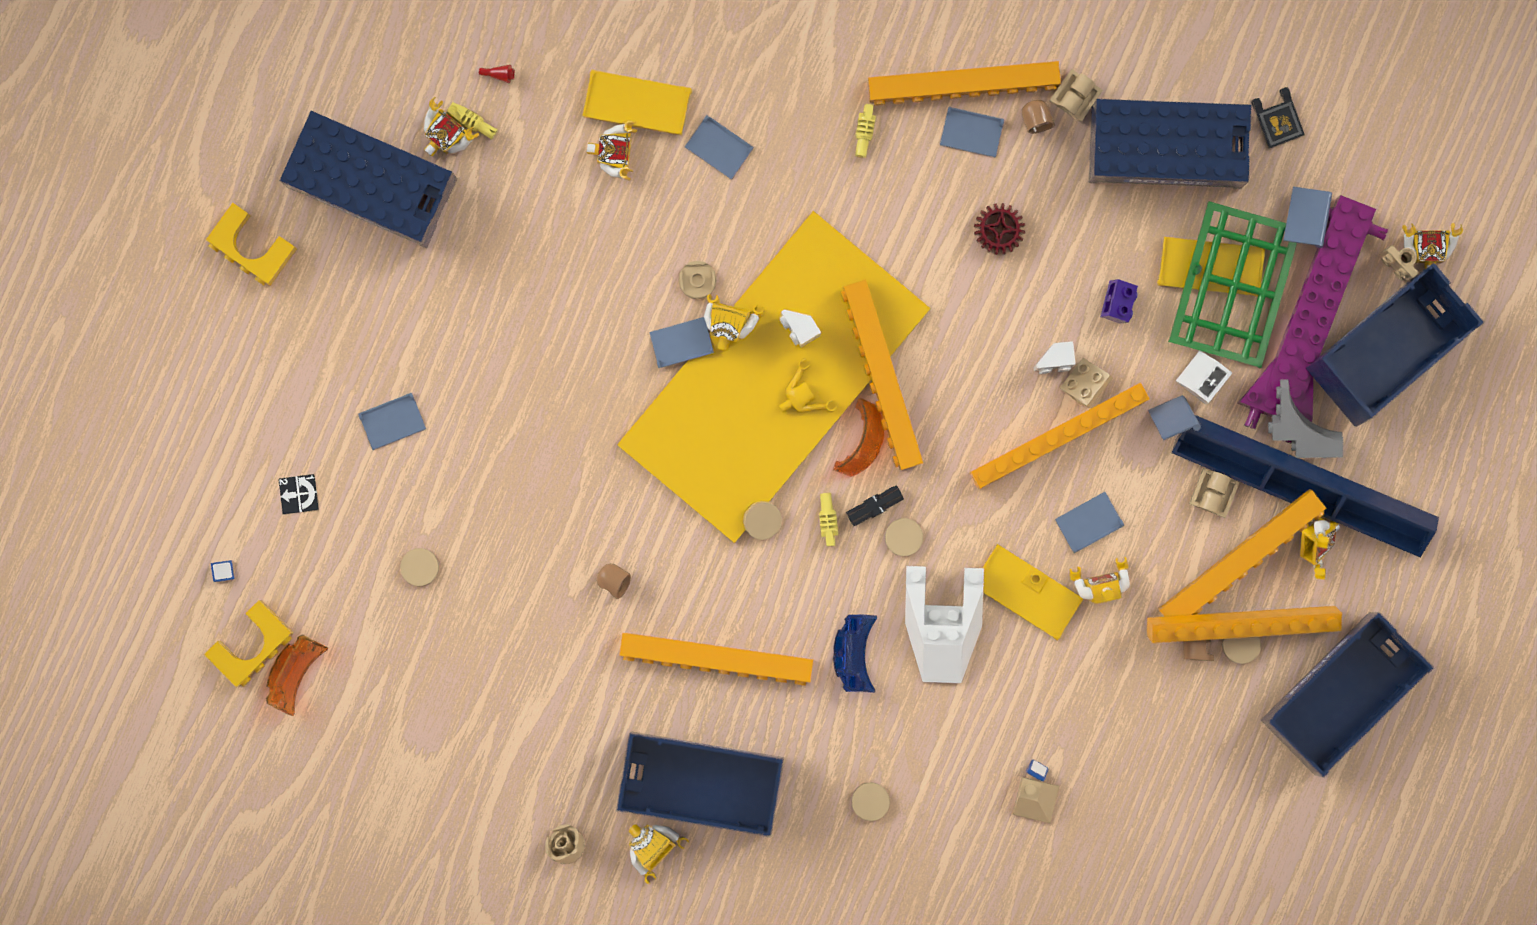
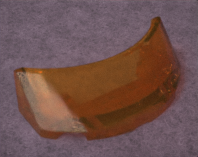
(870, 442)
(289, 671)

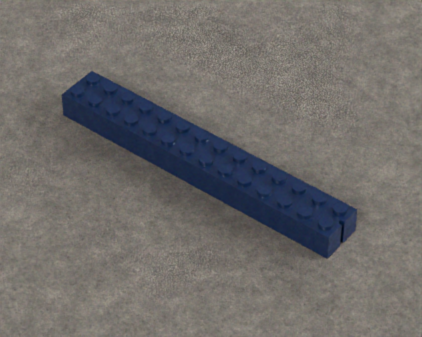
(1291, 477)

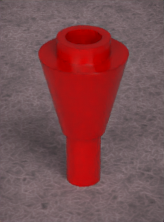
(502, 73)

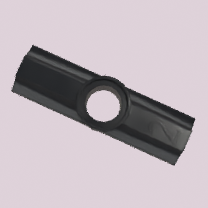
(875, 505)

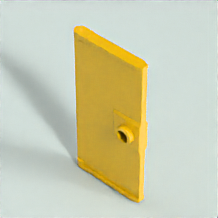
(627, 98)
(1178, 255)
(1029, 592)

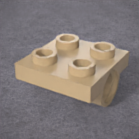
(1076, 95)
(1392, 258)
(1086, 383)
(1214, 492)

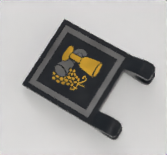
(1280, 121)

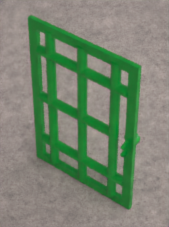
(1234, 284)

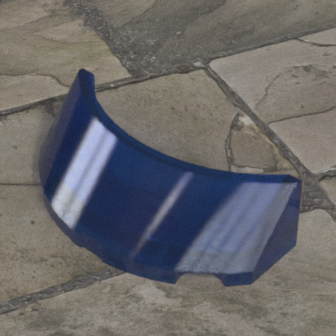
(850, 653)

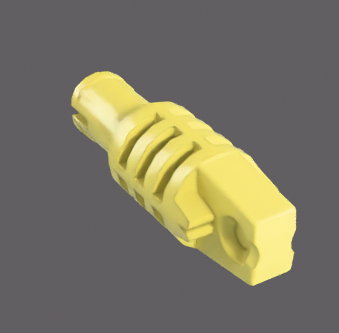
(470, 119)
(864, 130)
(828, 519)

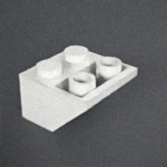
(802, 327)
(1058, 356)
(1203, 377)

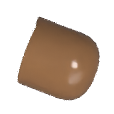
(1037, 113)
(610, 579)
(1196, 650)

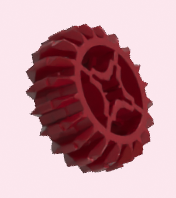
(991, 228)

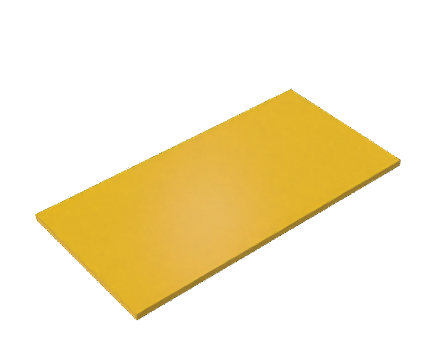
(719, 420)

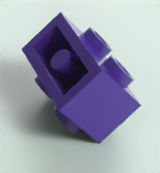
(1119, 301)

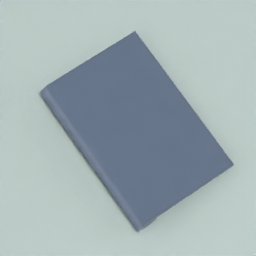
(972, 132)
(719, 147)
(1308, 216)
(681, 342)
(1174, 417)
(392, 421)
(1089, 522)

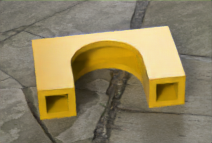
(224, 238)
(275, 634)

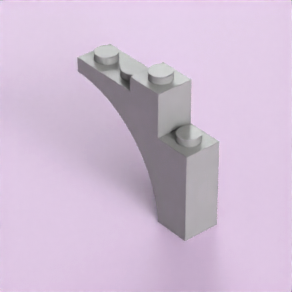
(1306, 437)

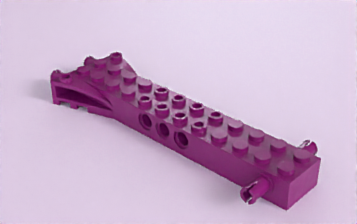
(1314, 311)

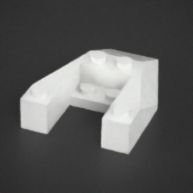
(943, 634)

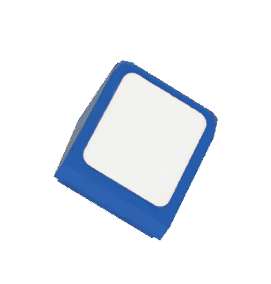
(222, 571)
(1037, 770)

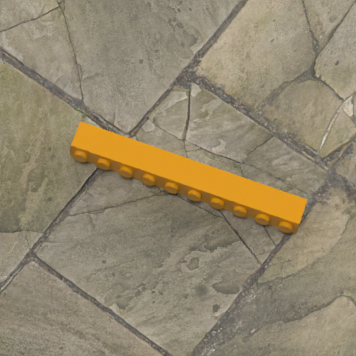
(964, 82)
(882, 374)
(1059, 435)
(1244, 556)
(1244, 624)
(716, 657)

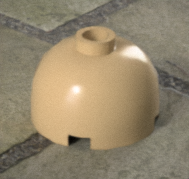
(565, 844)

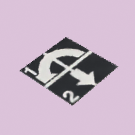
(298, 494)

